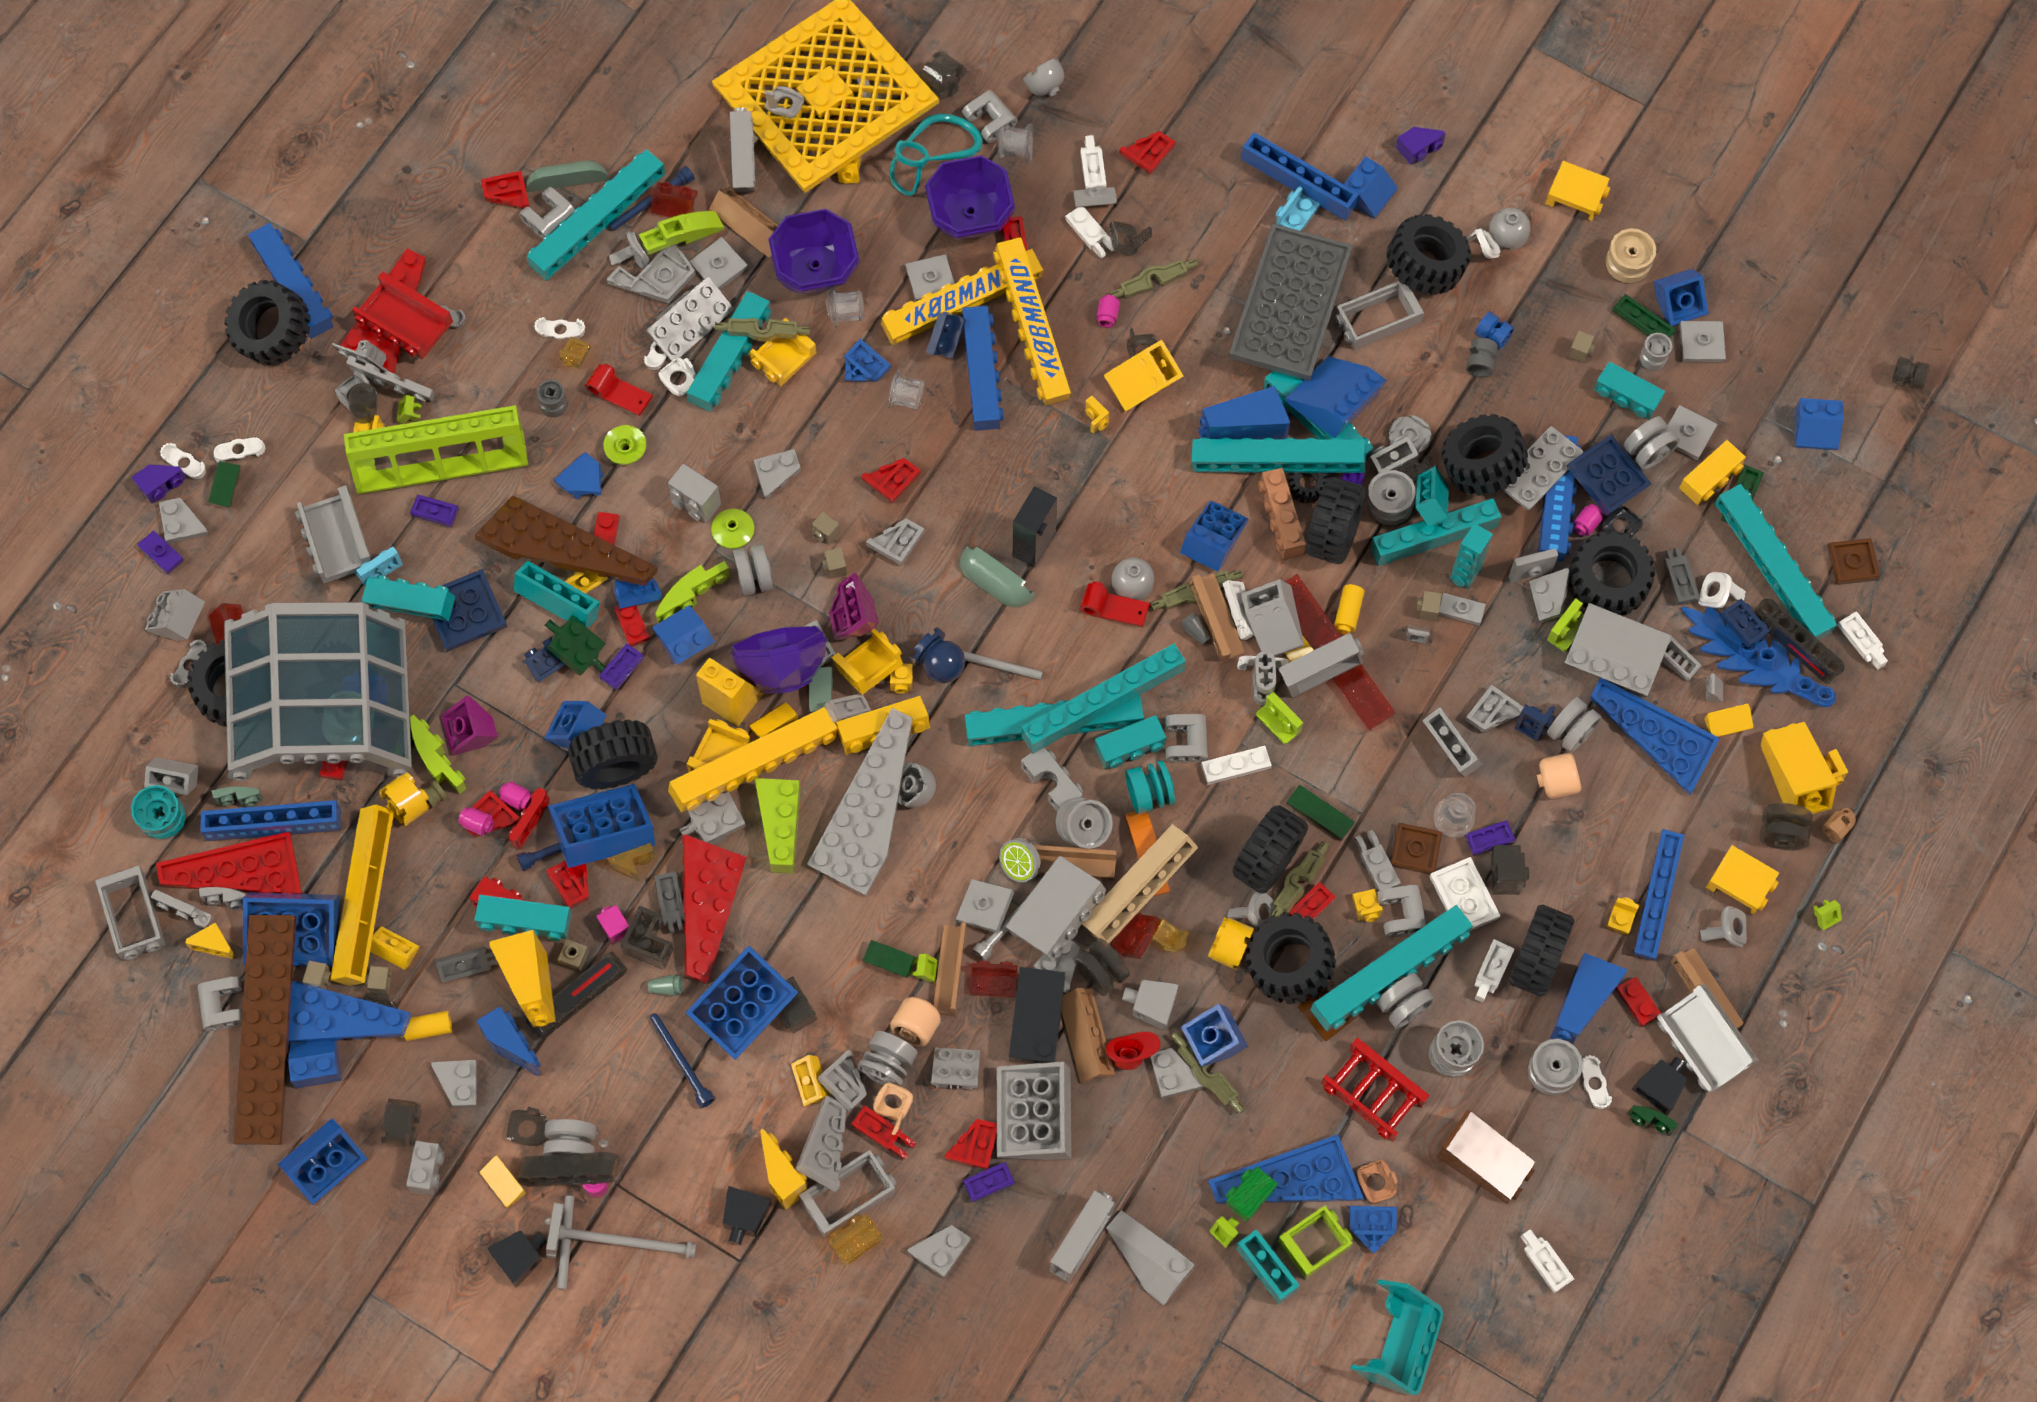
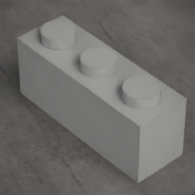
(1452, 742)

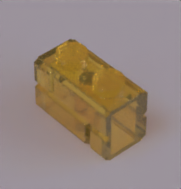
(855, 1239)

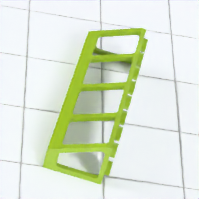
(431, 434)

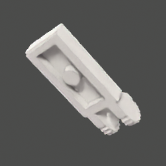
(1089, 230)

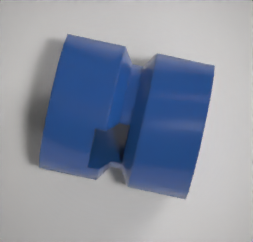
(1493, 329)

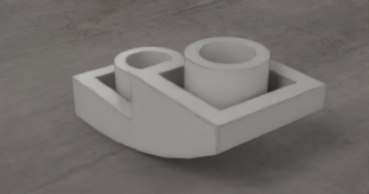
(214, 895)

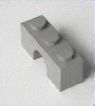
(1043, 765)

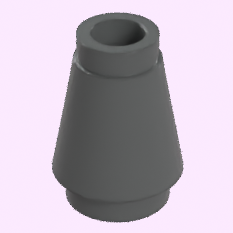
(1195, 628)

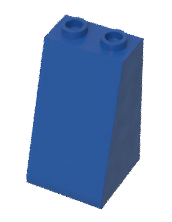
(1248, 416)
(1587, 993)

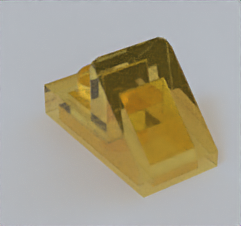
(625, 862)

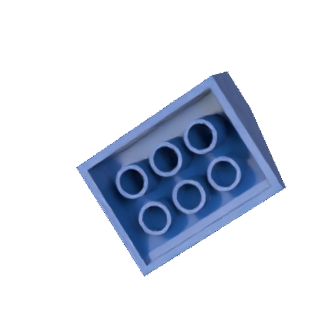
(1336, 394)
(601, 825)
(315, 922)
(742, 1002)

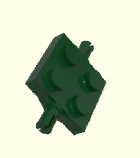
(575, 645)

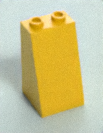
(726, 692)
(1799, 768)
(527, 972)

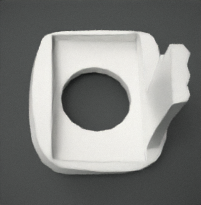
(1485, 238)
(675, 366)
(1727, 587)

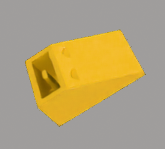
(1143, 375)
(783, 1179)

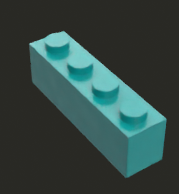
(1471, 556)
(555, 594)
(408, 598)
(521, 916)

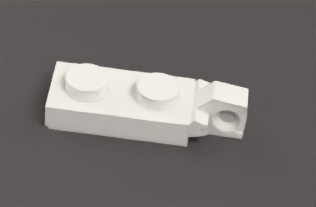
(1092, 164)
(1233, 593)
(1863, 639)
(1492, 969)
(1546, 1261)

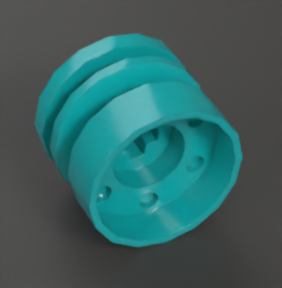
(1154, 786)
(157, 800)

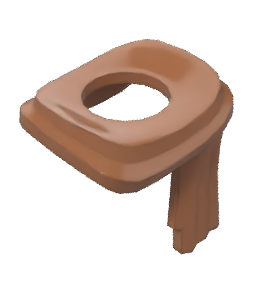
(1378, 1167)

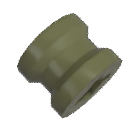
(435, 794)

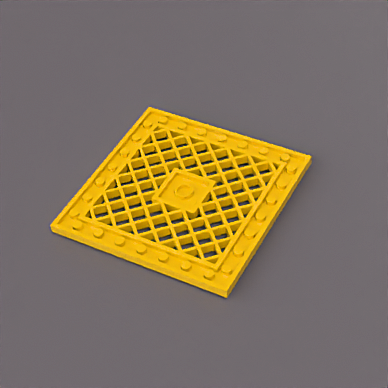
(827, 92)

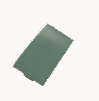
(820, 689)
(245, 795)

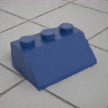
(322, 1161)

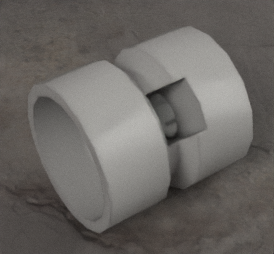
(1655, 351)

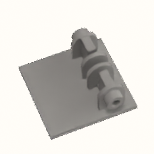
(365, 353)
(955, 1068)

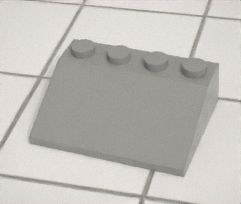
(1618, 649)
(1034, 1111)

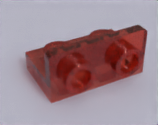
(672, 200)
(1136, 936)
(994, 979)

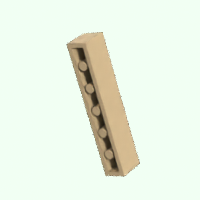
(1140, 884)

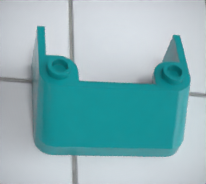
(1408, 1342)

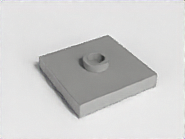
(719, 263)
(928, 275)
(1702, 341)
(1692, 431)
(1533, 565)
(985, 906)

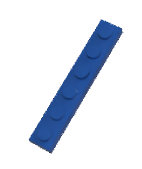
(1658, 895)

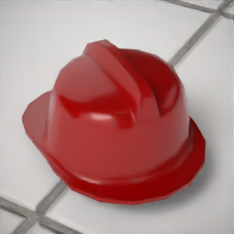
(1131, 1049)

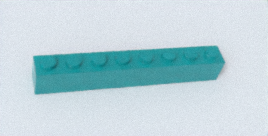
(595, 214)
(1270, 454)
(1774, 561)
(1103, 698)
(1006, 725)
(1391, 968)

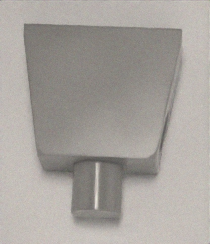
(1152, 1002)

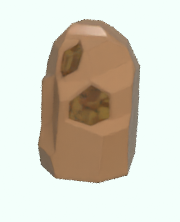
(1839, 824)

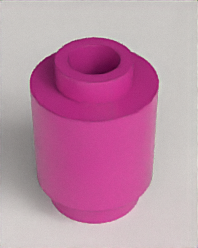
(1108, 311)
(1588, 520)
(515, 795)
(476, 821)
(596, 1190)

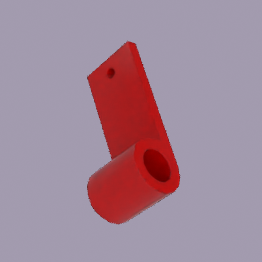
(607, 386)
(1101, 604)

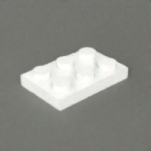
(1463, 886)

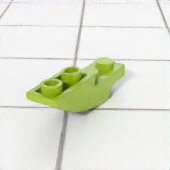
(681, 228)
(692, 584)
(433, 756)

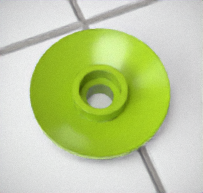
(624, 436)
(732, 537)

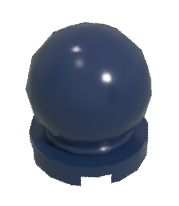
(941, 659)

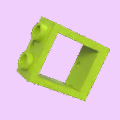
(1297, 1256)

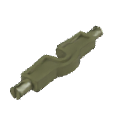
(1163, 274)
(774, 329)
(1184, 593)
(1305, 872)
(1215, 1081)

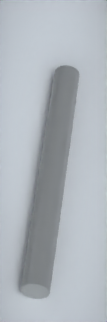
(1017, 669)
(565, 1244)

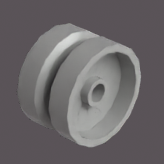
(1651, 443)
(1391, 497)
(755, 569)
(1571, 722)
(1084, 822)
(1405, 1001)
(1557, 1054)
(569, 1137)

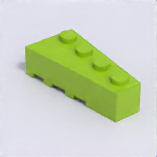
(780, 813)

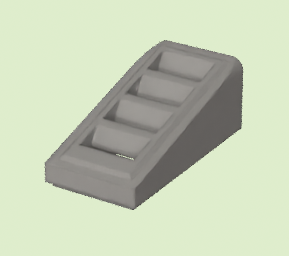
(1672, 663)

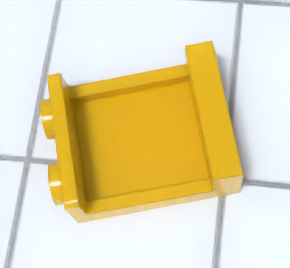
(1579, 189)
(783, 357)
(869, 662)
(717, 742)
(1744, 879)

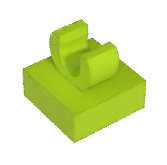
(406, 408)
(1828, 914)
(926, 968)
(1225, 1230)

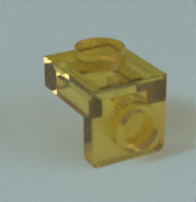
(574, 353)
(1170, 937)

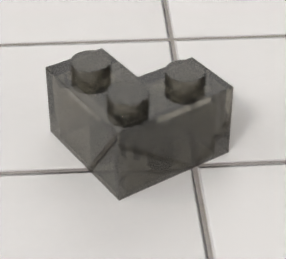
(1508, 870)
(642, 941)

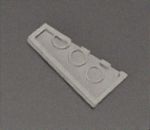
(420, 392)
(824, 1144)

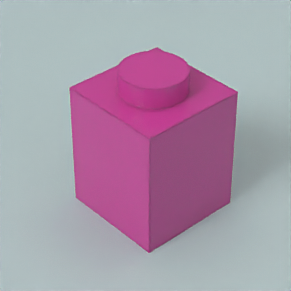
(613, 923)

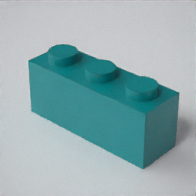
(1629, 391)
(1432, 496)
(1130, 742)
(1267, 1267)

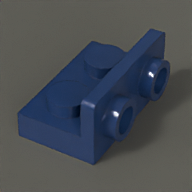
(946, 334)
(1745, 623)
(542, 661)
(1533, 722)

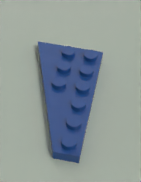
(1669, 740)
(333, 1016)
(1303, 1175)

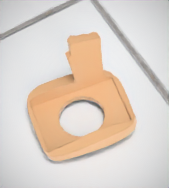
(895, 1114)

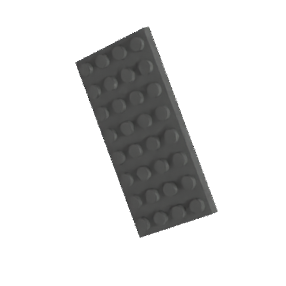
(1290, 302)

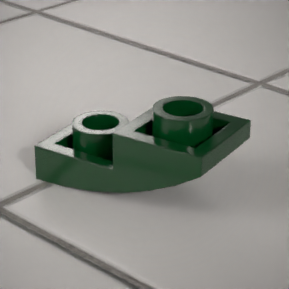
(224, 483)
(889, 959)
(1643, 1116)

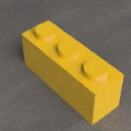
(1713, 473)

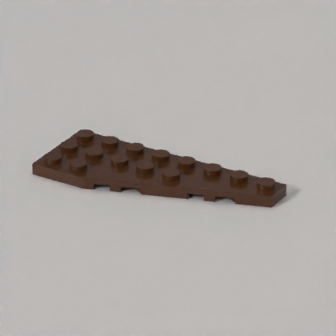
(534, 534)

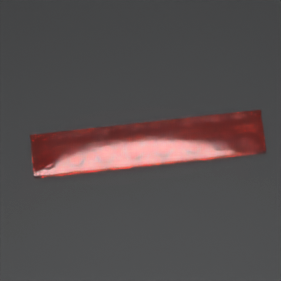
(1355, 683)

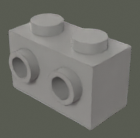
(1395, 455)
(174, 775)
(424, 1168)

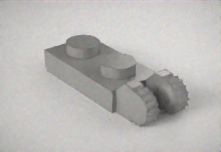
(1377, 863)

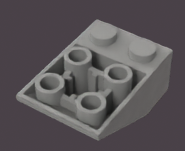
(1273, 617)

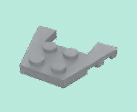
(661, 277)

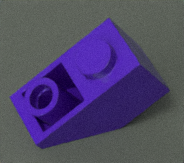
(1419, 142)
(157, 480)

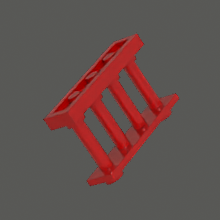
(1378, 1067)

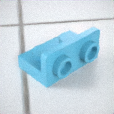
(1297, 210)
(381, 565)

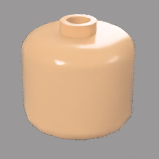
(1559, 776)
(915, 1021)

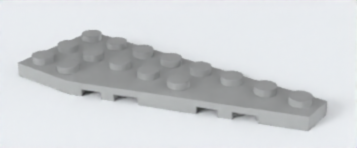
(862, 826)

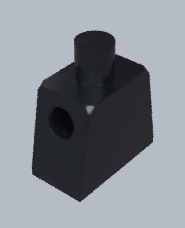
(1662, 1084)
(744, 1213)
(518, 1255)

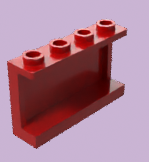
(403, 316)

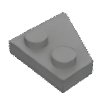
(1550, 594)
(941, 1250)

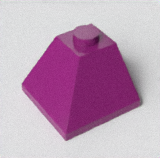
(468, 726)

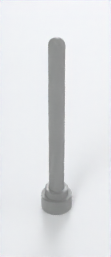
(984, 949)

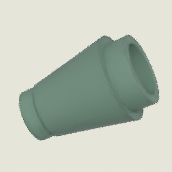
(666, 985)

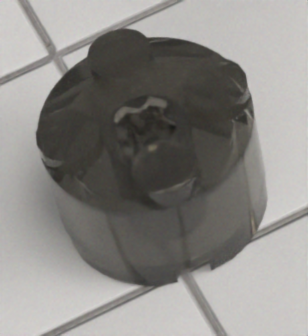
(943, 75)
(400, 1123)

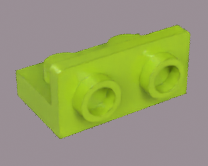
(1566, 628)
(1280, 719)

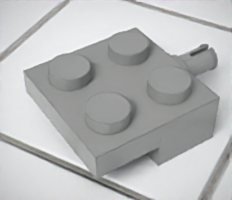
(714, 819)

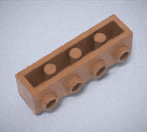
(1282, 513)

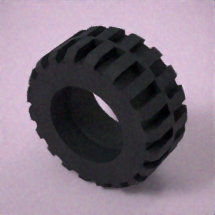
(1436, 237)
(248, 309)
(1488, 473)
(1335, 520)
(1620, 550)
(202, 680)
(612, 754)
(1270, 849)
(1283, 932)
(1541, 950)

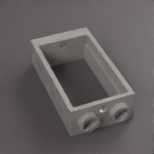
(742, 150)
(1407, 299)
(1322, 664)
(119, 881)
(815, 1213)
(1082, 1236)

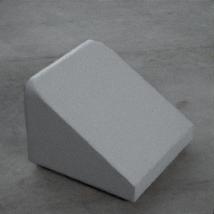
(1417, 634)
(1714, 689)

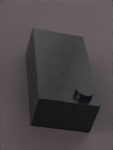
(1034, 527)
(1037, 1016)

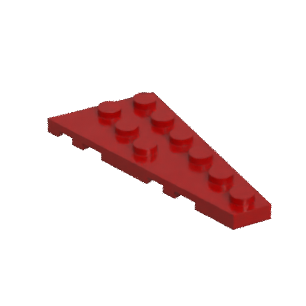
(409, 272)
(249, 866)
(708, 895)

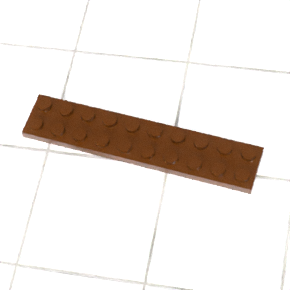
(265, 1030)

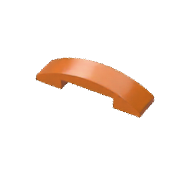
(1143, 838)

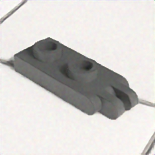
(1681, 577)
(670, 900)
(465, 963)

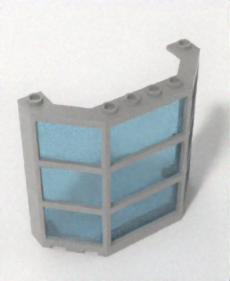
(316, 687)

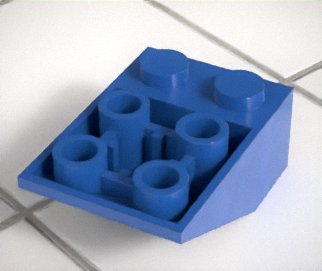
(1213, 535)
(501, 1035)

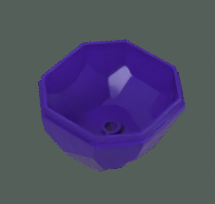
(970, 186)
(809, 240)
(780, 658)

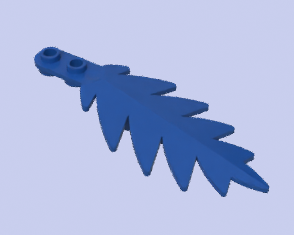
(1766, 664)

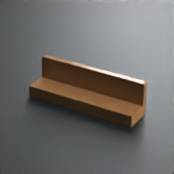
(744, 219)
(1216, 616)
(1095, 862)
(949, 969)
(1695, 973)
(1086, 1035)

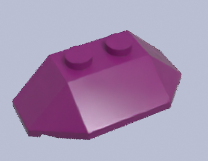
(852, 609)

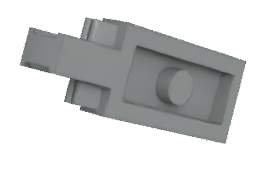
(183, 909)

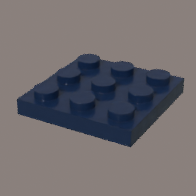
(1608, 474)
(473, 612)

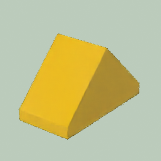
(211, 942)

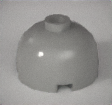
(1046, 78)
(1510, 228)
(1133, 578)
(916, 786)

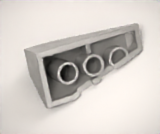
(1153, 1261)

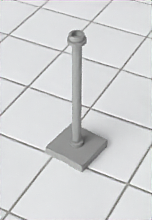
(559, 1231)

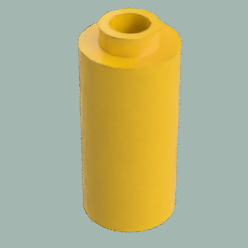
(1349, 609)
(428, 1026)

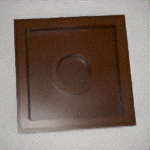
(1853, 561)
(1416, 848)

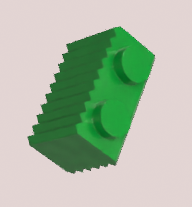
(1251, 1193)

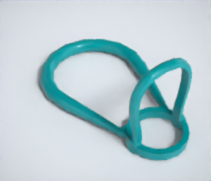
(923, 161)

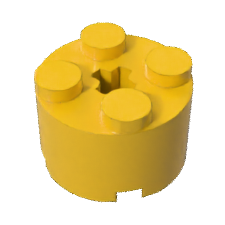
(405, 799)
(1230, 943)

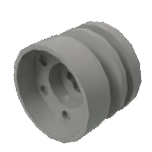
(1460, 1037)
(888, 1057)

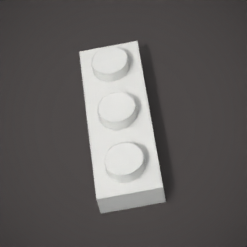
(1236, 765)

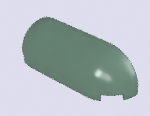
(566, 175)
(994, 578)

